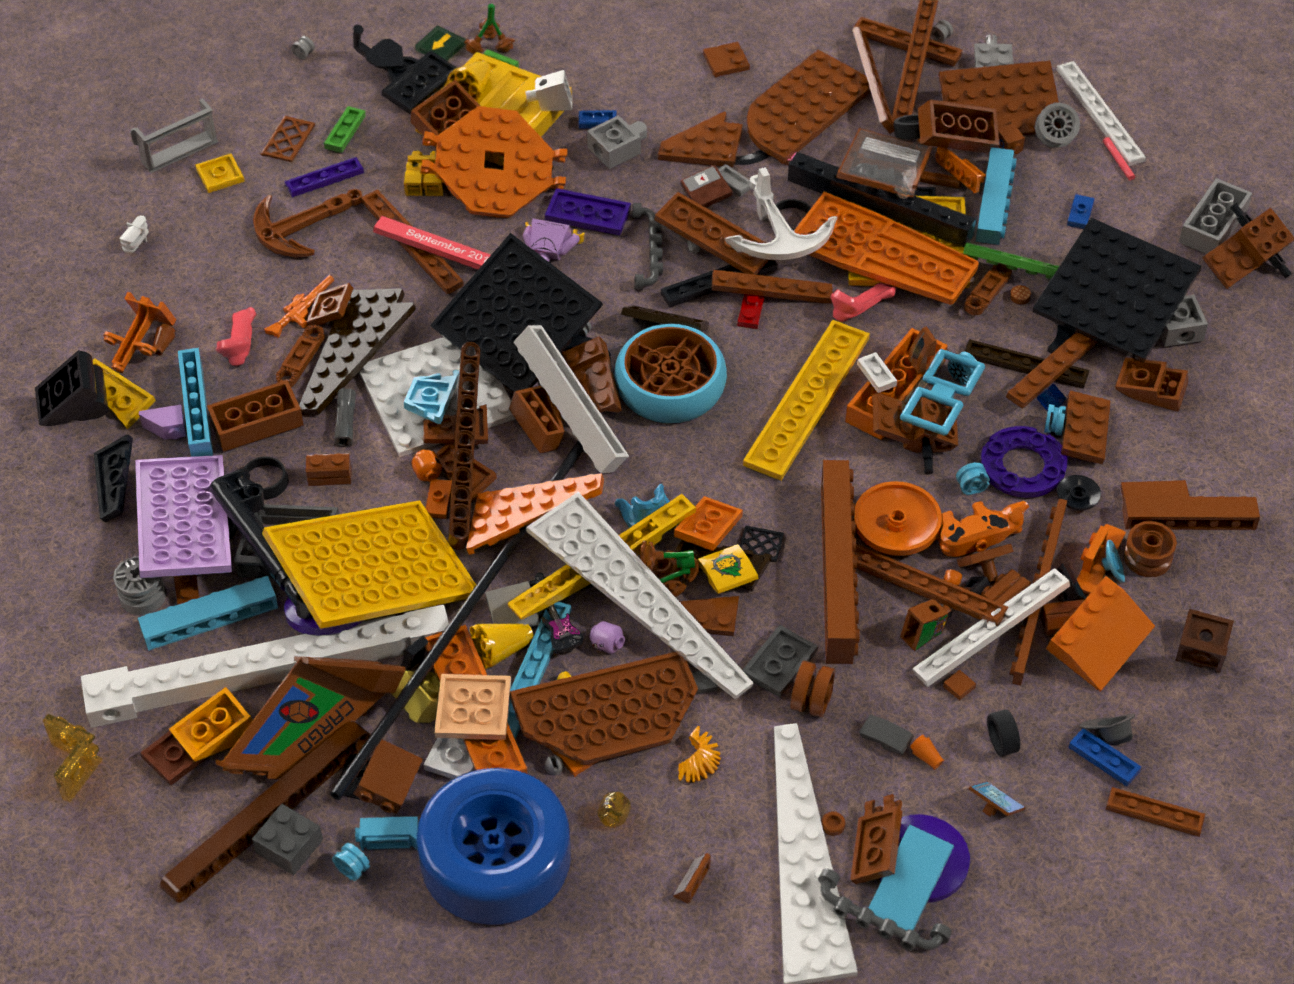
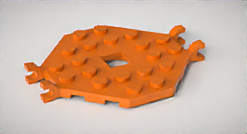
(487, 190)

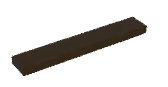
(1021, 362)

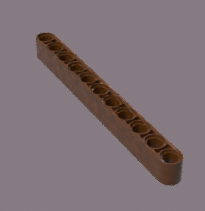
(463, 489)
(239, 831)

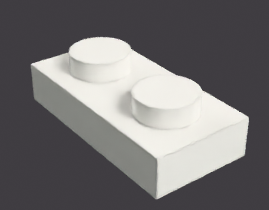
(877, 372)

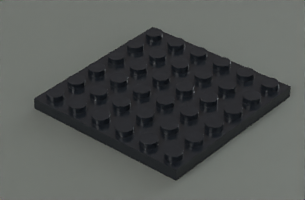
(1117, 289)
(504, 298)

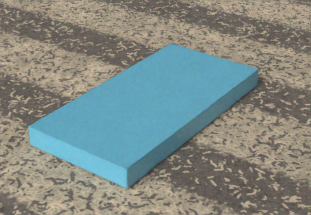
(917, 870)

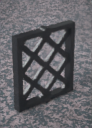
(765, 532)

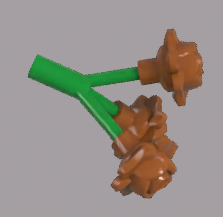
(490, 29)

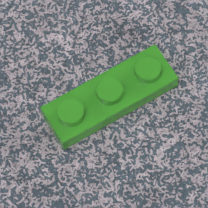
(344, 129)

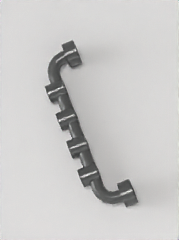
(654, 241)
(887, 928)

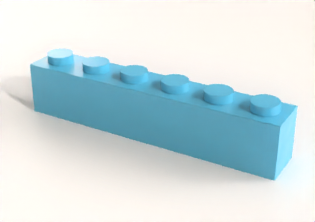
(995, 196)
(195, 403)
(208, 612)

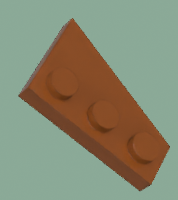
(445, 432)

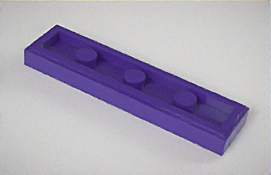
(324, 177)

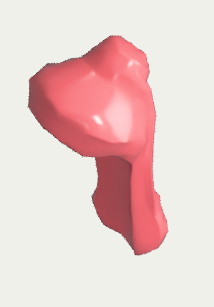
(849, 307)
(238, 346)

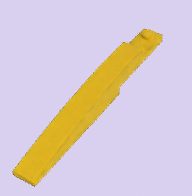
(567, 581)

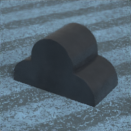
(72, 392)

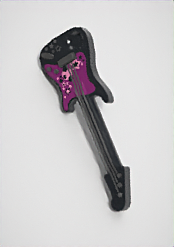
(563, 634)

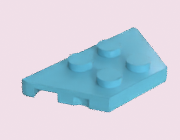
(431, 395)

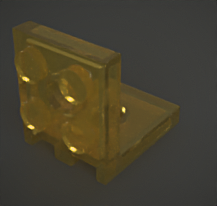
(81, 758)

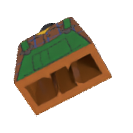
(924, 623)

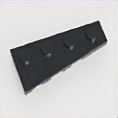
(111, 476)

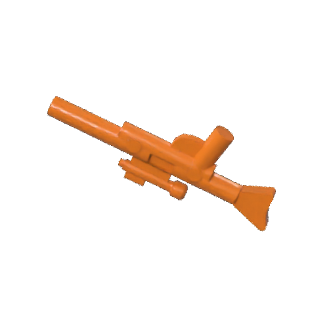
(299, 312)

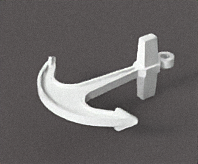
(787, 243)

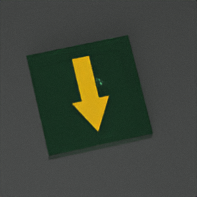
(441, 42)

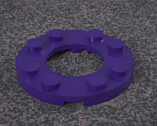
(1024, 437)

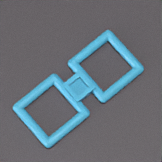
(942, 392)

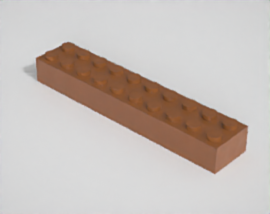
(839, 563)

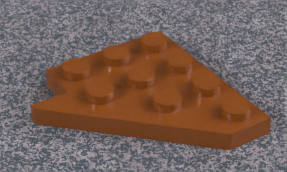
(705, 143)

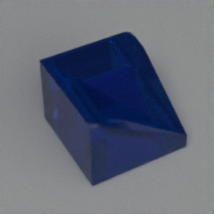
(1051, 395)

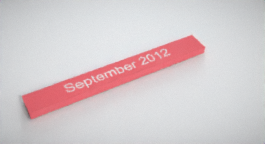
(430, 242)

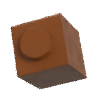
(1011, 138)

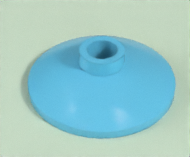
(1113, 562)

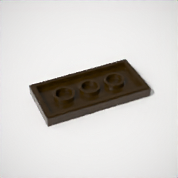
(663, 317)

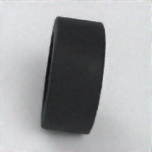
(907, 127)
(1003, 732)

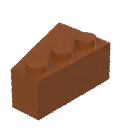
(538, 418)

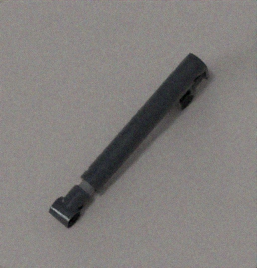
(240, 501)

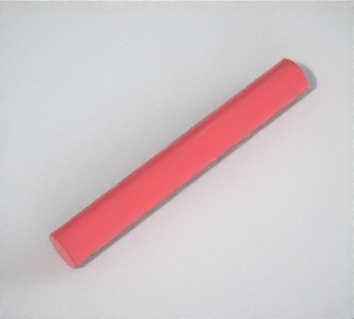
(1118, 158)

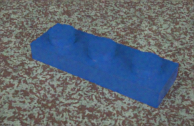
(1105, 757)

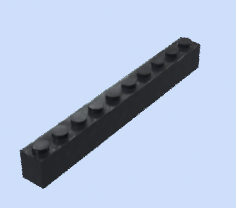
(912, 212)

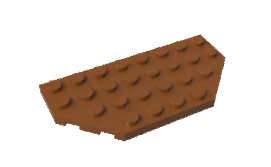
(608, 709)

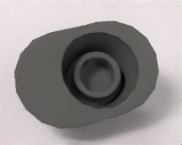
(1112, 729)

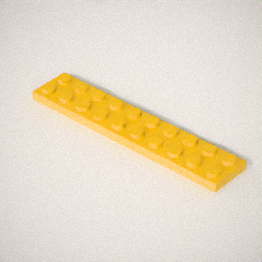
(806, 400)

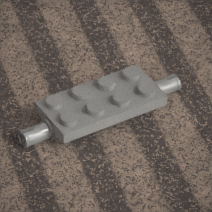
(992, 53)

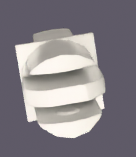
(134, 235)

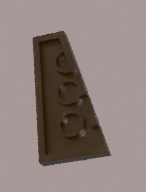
(758, 561)

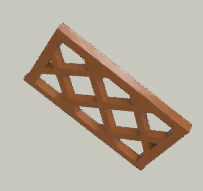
(296, 124)

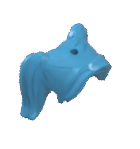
(640, 509)

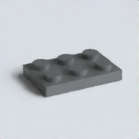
(779, 660)

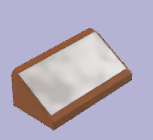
(693, 878)

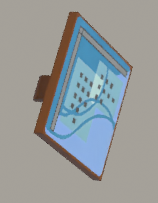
(996, 799)

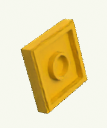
(219, 173)

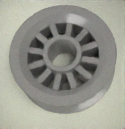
(1071, 125)

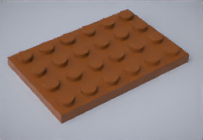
(1014, 90)

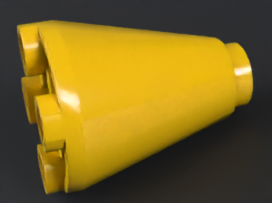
(471, 77)
(499, 641)

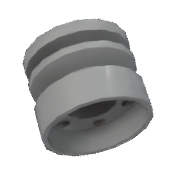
(138, 594)

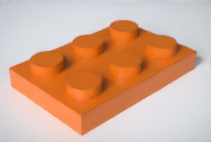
(709, 523)

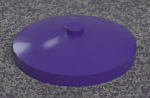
(959, 861)

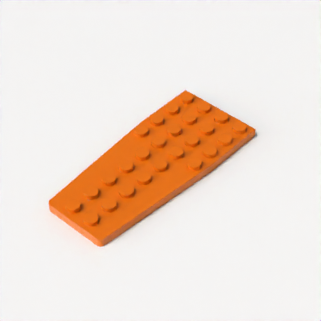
(887, 250)

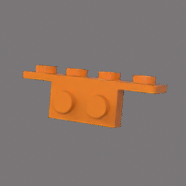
(961, 169)
(1093, 568)

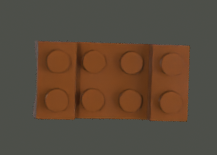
(594, 371)

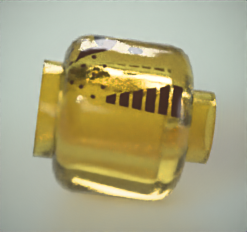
(614, 809)

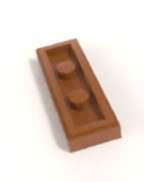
(1154, 488)

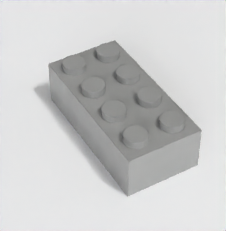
(1212, 218)

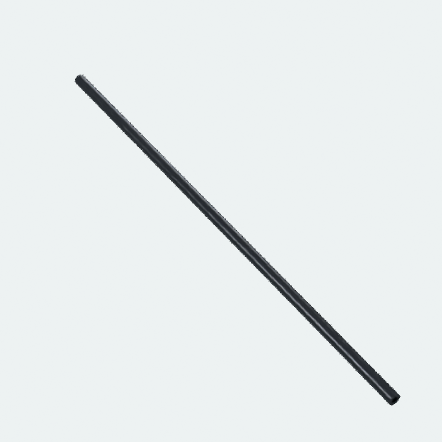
(441, 644)

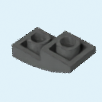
(887, 734)

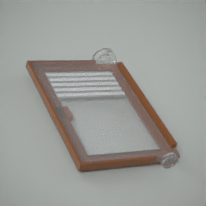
(885, 162)

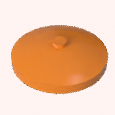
(897, 518)

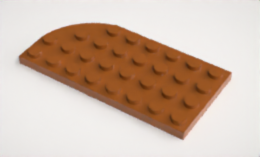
(804, 104)

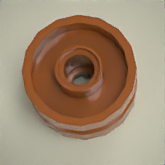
(1150, 549)
(812, 689)

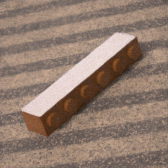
(1193, 512)

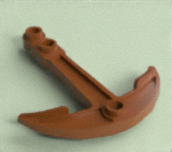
(272, 234)

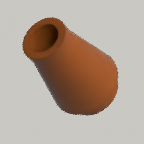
(163, 337)

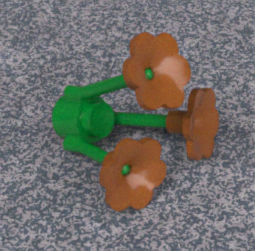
(684, 559)

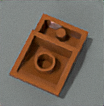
(1153, 383)

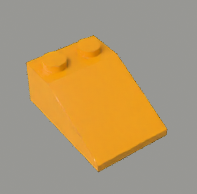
(212, 726)

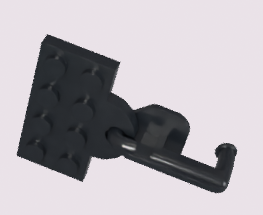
(410, 78)

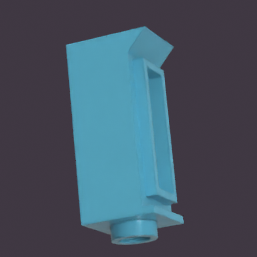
(387, 832)

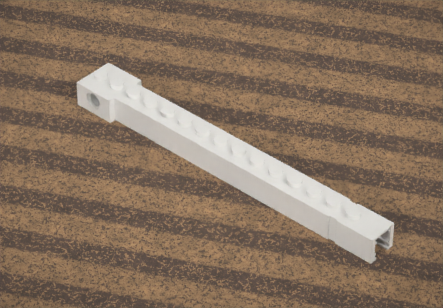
(120, 693)

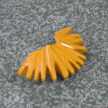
(702, 760)

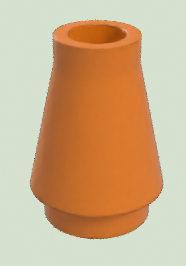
(926, 751)

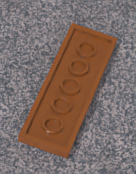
(708, 231)

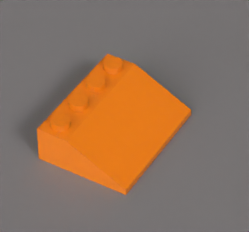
(1101, 634)

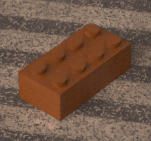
(958, 126)
(255, 415)

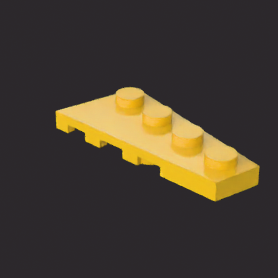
(124, 396)

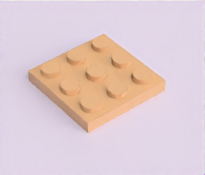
(473, 707)

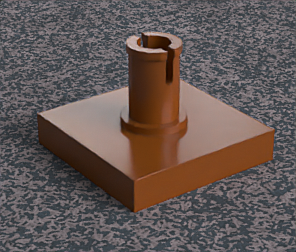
(986, 559)

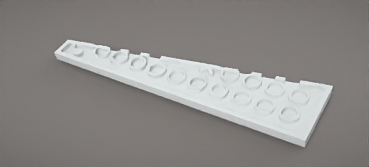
(601, 557)
(813, 936)

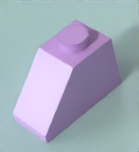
(164, 422)

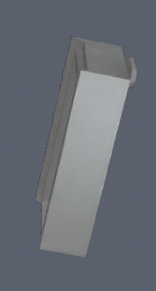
(180, 150)

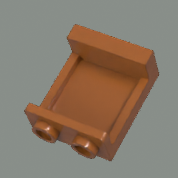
(388, 777)

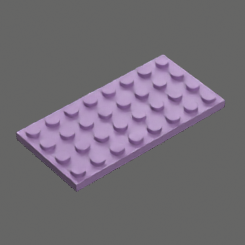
(179, 518)

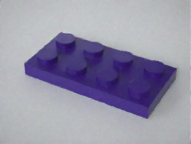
(588, 211)

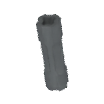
(345, 414)

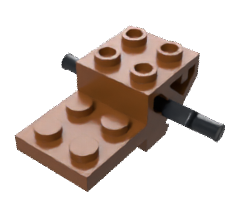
(1250, 247)
(914, 438)

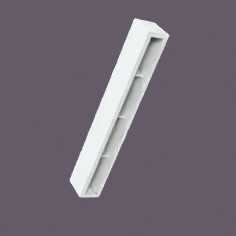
(571, 399)

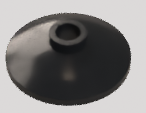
(1081, 486)

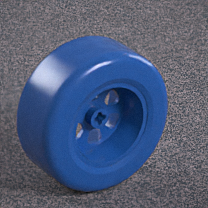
(486, 891)

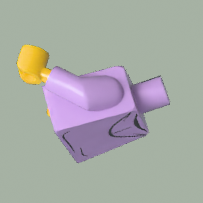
(550, 238)

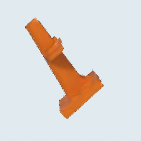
(146, 313)

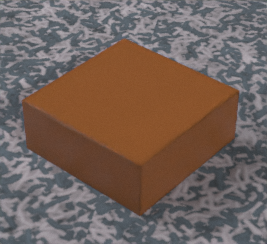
(959, 685)

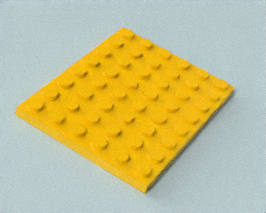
(369, 563)

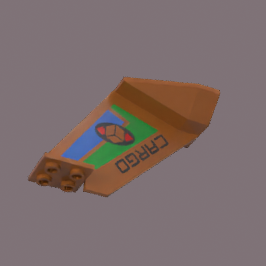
(307, 710)

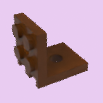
(1201, 653)

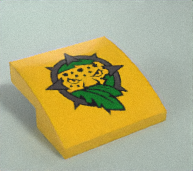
(728, 568)

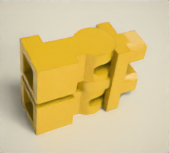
(416, 181)

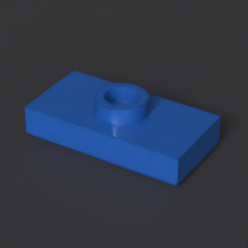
(591, 119)
(1080, 211)

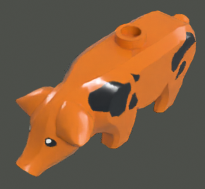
(981, 529)

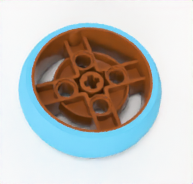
(670, 373)

